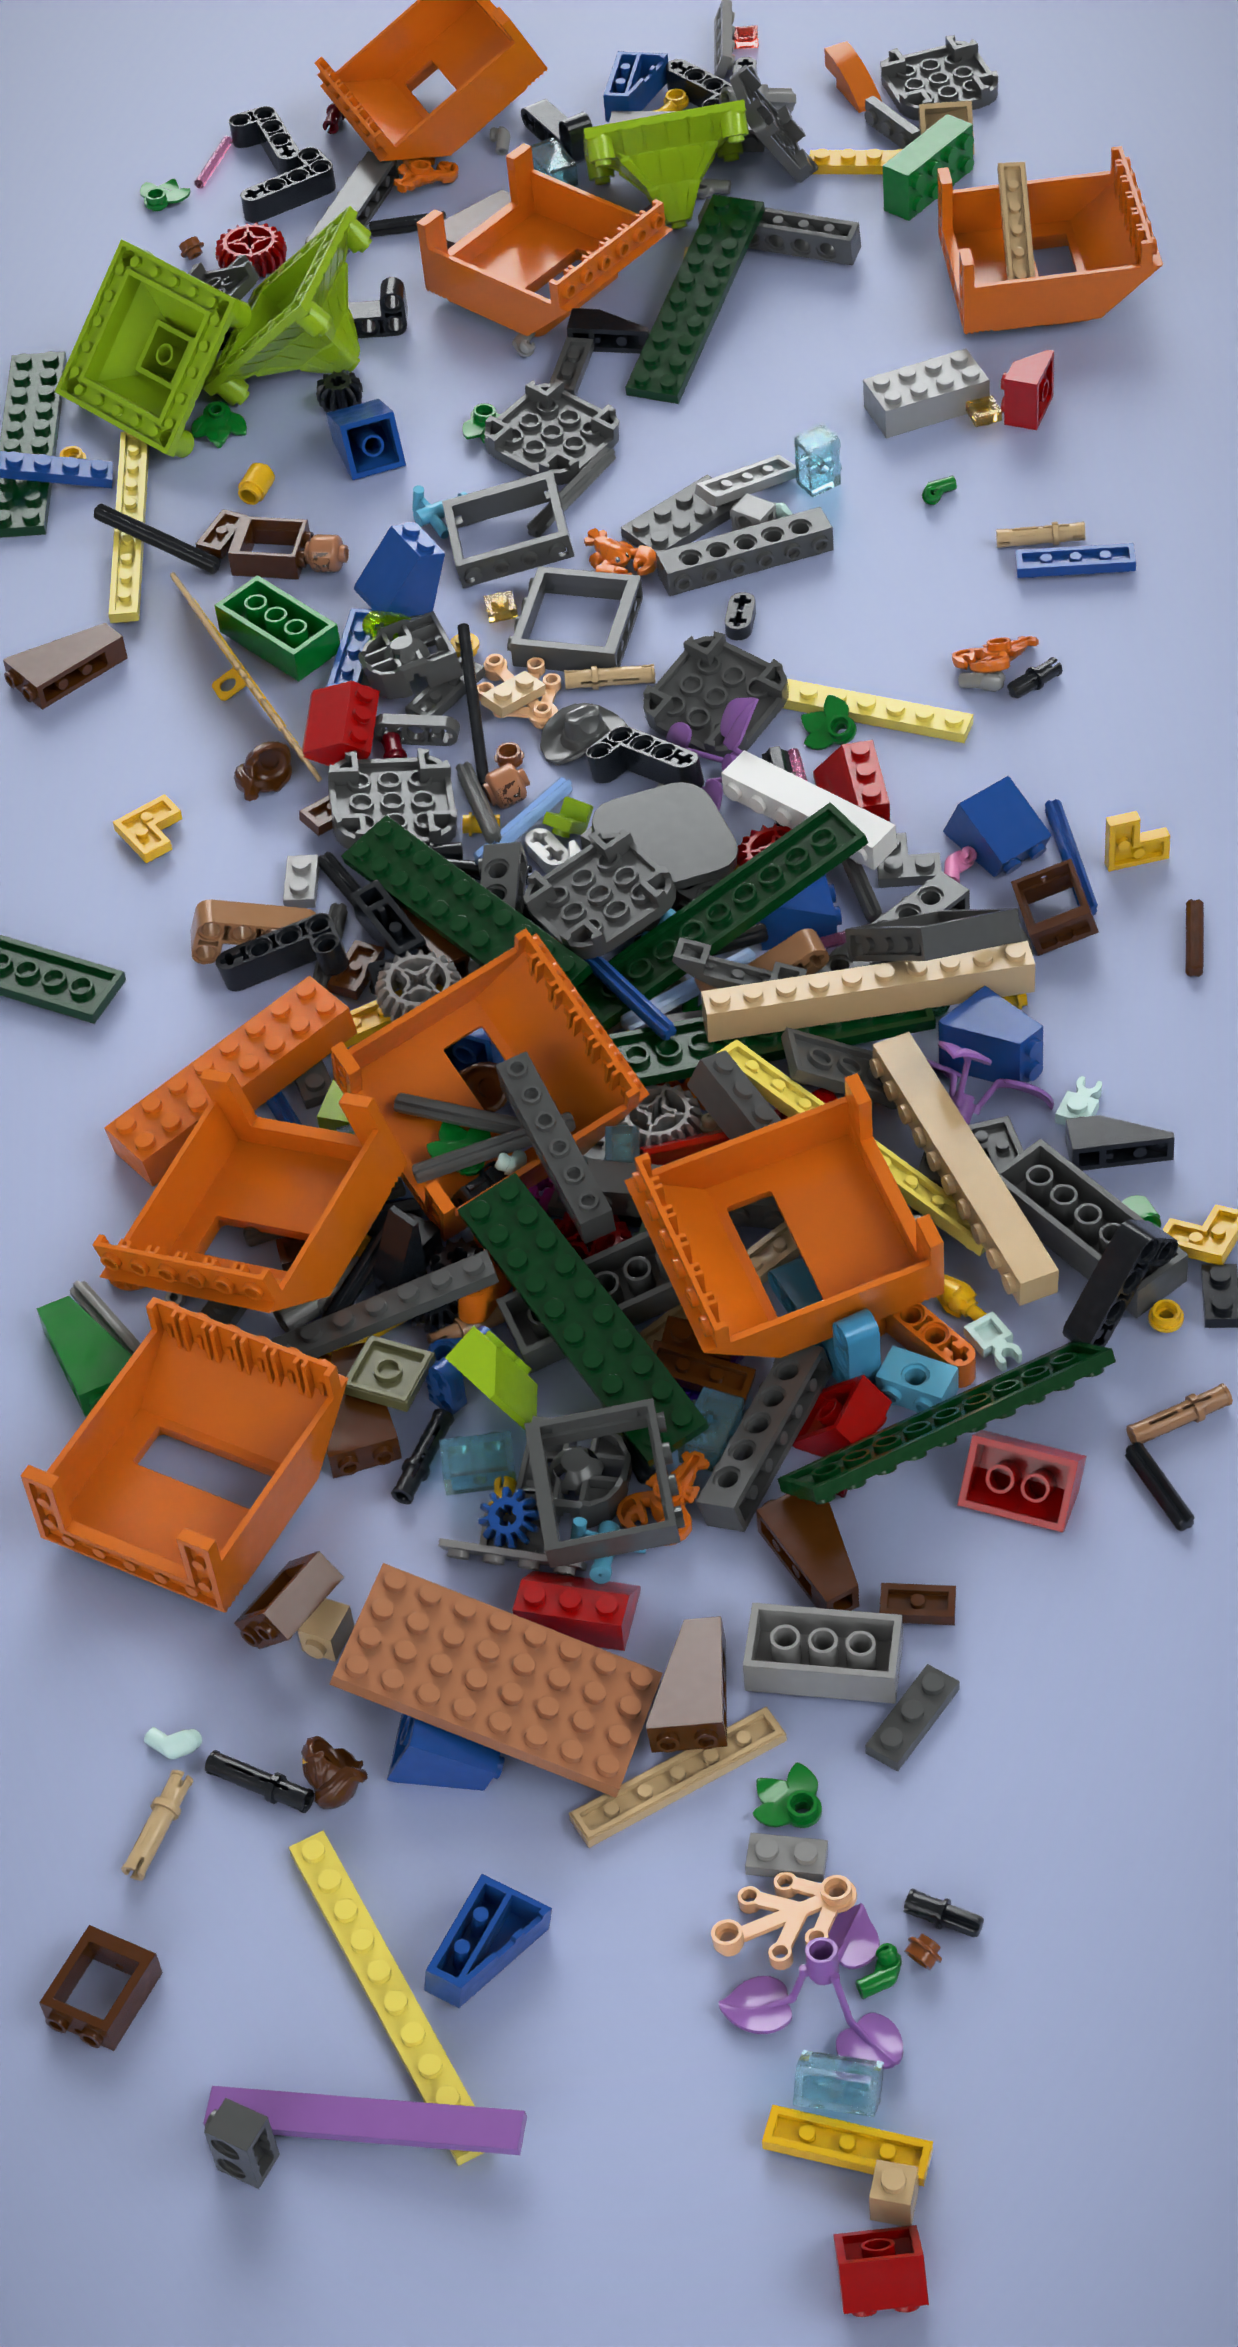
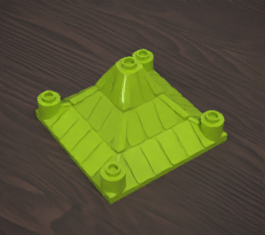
(667, 153)
(297, 315)
(149, 348)

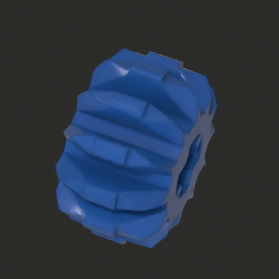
(498, 1528)

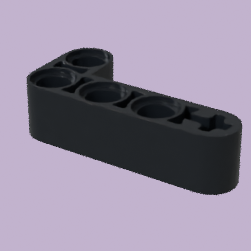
(700, 86)
(548, 122)
(265, 128)
(292, 189)
(383, 316)
(644, 755)
(283, 951)
(1115, 1280)

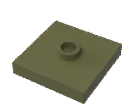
(388, 1373)

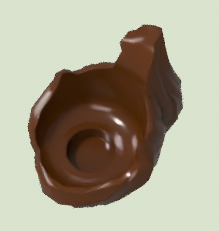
(264, 770)
(485, 1085)
(331, 1772)

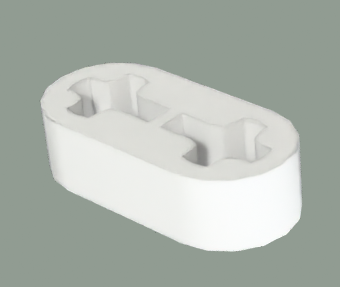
(542, 855)

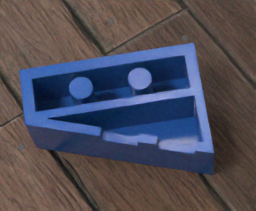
(634, 81)
(484, 1940)

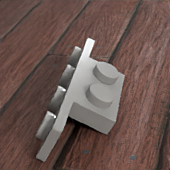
(528, 1556)

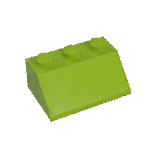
(497, 1374)

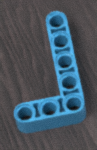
(855, 1338)

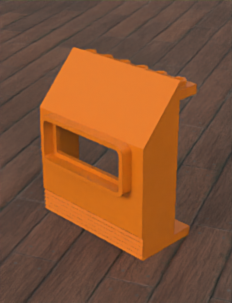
(467, 42)
(1090, 213)
(532, 242)
(523, 1007)
(262, 1177)
(836, 1204)
(217, 1393)

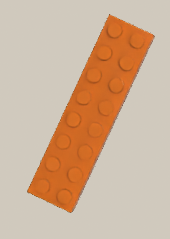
(261, 1054)

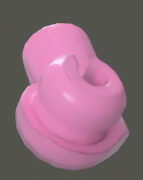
(959, 862)

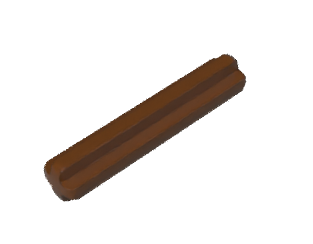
(1194, 937)

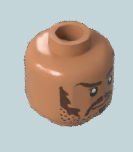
(326, 553)
(506, 786)

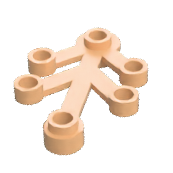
(537, 711)
(787, 1914)

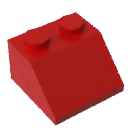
(1028, 390)
(843, 1416)
(881, 2270)

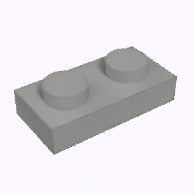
(301, 881)
(776, 1854)

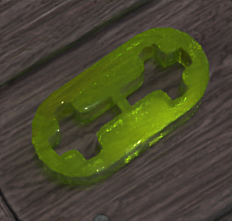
(376, 617)

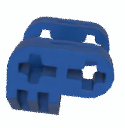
(444, 1380)

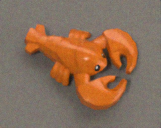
(420, 173)
(614, 555)
(994, 656)
(634, 1506)

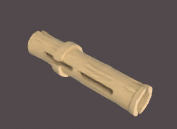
(1041, 534)
(615, 676)
(164, 1810)

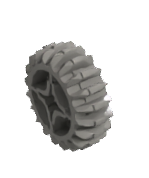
(416, 978)
(665, 1115)

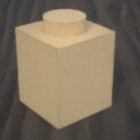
(326, 1630)
(893, 2193)

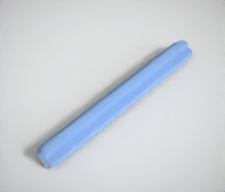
(531, 814)
(680, 993)

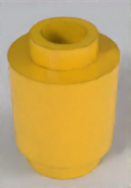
(255, 483)

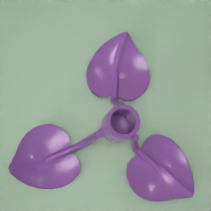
(732, 727)
(964, 1101)
(763, 2001)

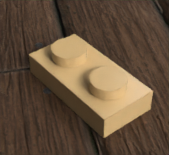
(513, 694)

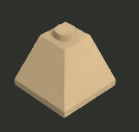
(933, 112)

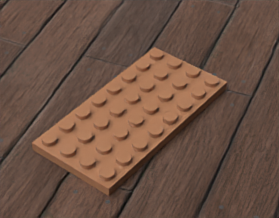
(497, 1679)

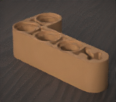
(236, 923)
(800, 950)

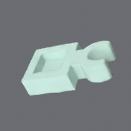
(1079, 1104)
(993, 1337)

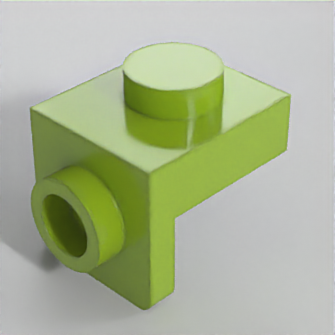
(572, 818)

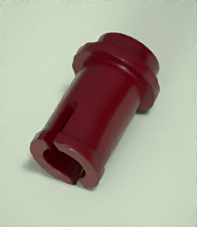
(333, 119)
(392, 746)

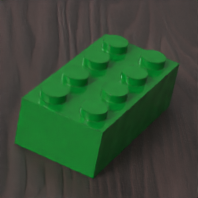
(911, 175)
(278, 627)

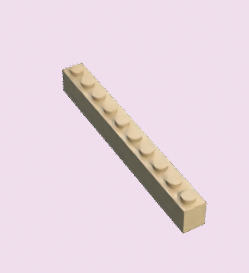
(865, 992)
(964, 1170)

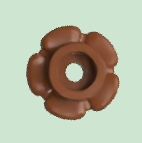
(191, 248)
(509, 753)
(923, 1951)

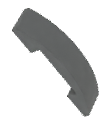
(721, 973)

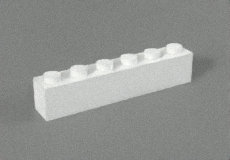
(792, 800)

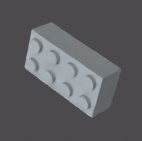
(924, 392)
(823, 1653)

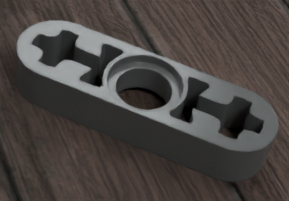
(437, 723)

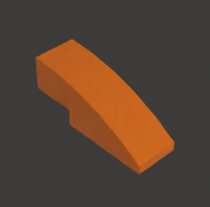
(850, 74)

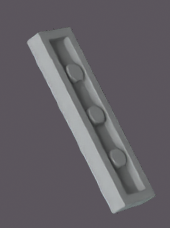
(723, 38)
(746, 480)

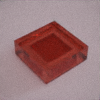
(746, 37)

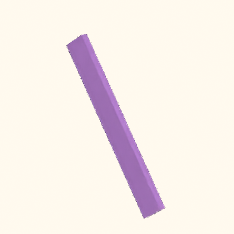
(381, 2120)

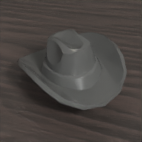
(575, 730)

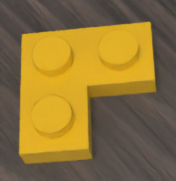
(143, 827)
(1129, 847)
(1210, 1241)

